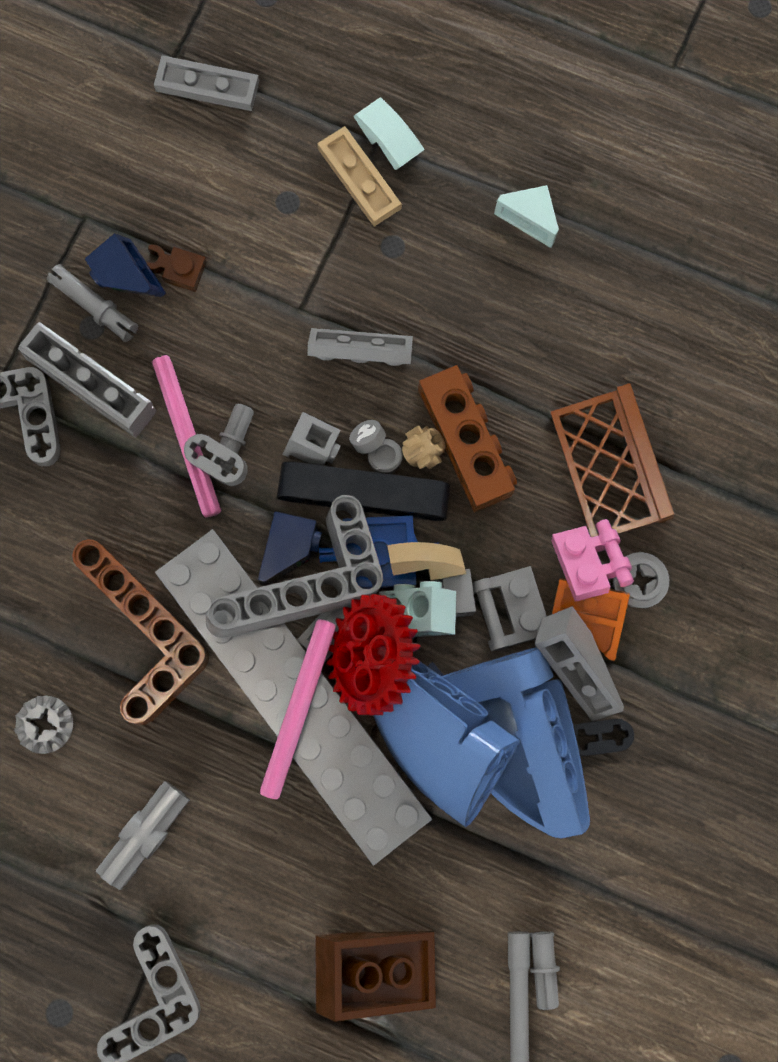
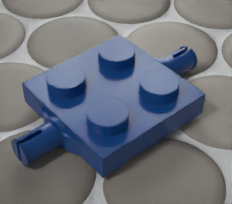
(383, 532)

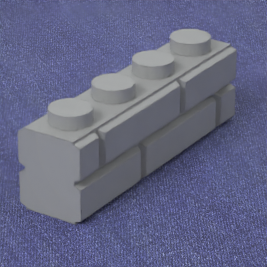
(87, 379)

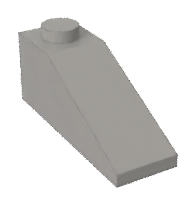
(578, 663)

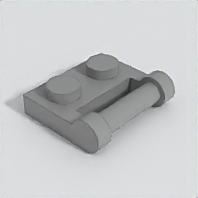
(521, 603)

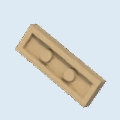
(359, 176)

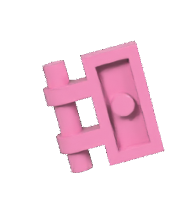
(581, 562)

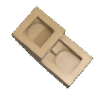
(439, 559)

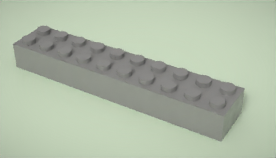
(266, 664)

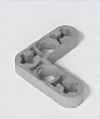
(27, 402)
(166, 997)

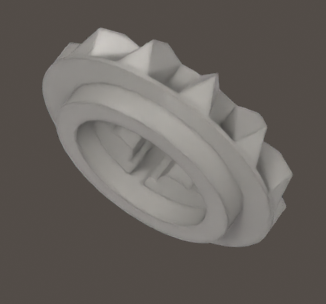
(654, 590)
(51, 739)

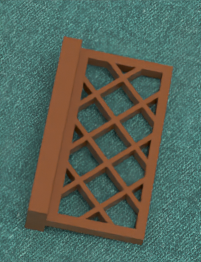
(640, 452)

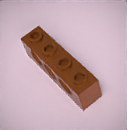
(479, 489)

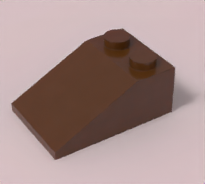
(374, 973)

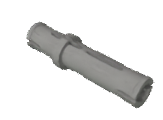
(103, 311)

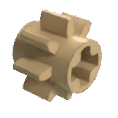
(423, 447)

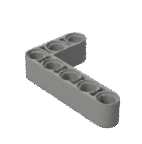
(309, 586)

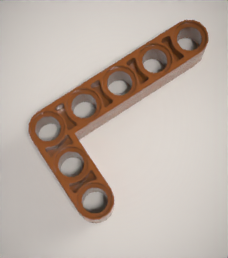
(149, 624)

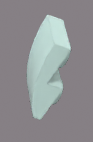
(391, 133)

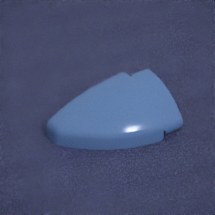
(445, 745)
(546, 772)

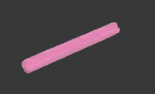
(184, 430)
(297, 709)

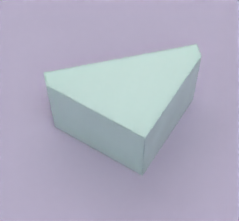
(530, 212)

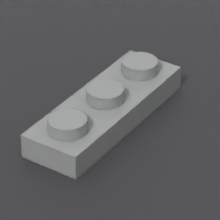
(206, 83)
(360, 346)

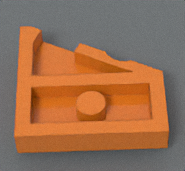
(601, 614)

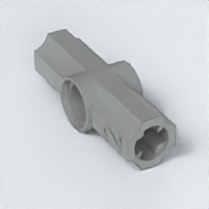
(142, 835)

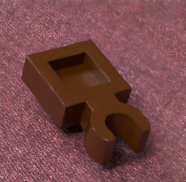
(179, 268)

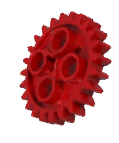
(373, 654)

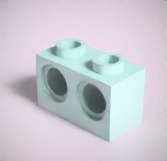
(429, 605)

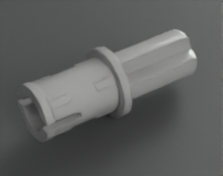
(235, 431)
(544, 970)

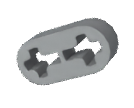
(219, 453)

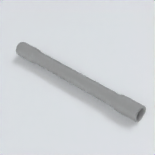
(519, 994)

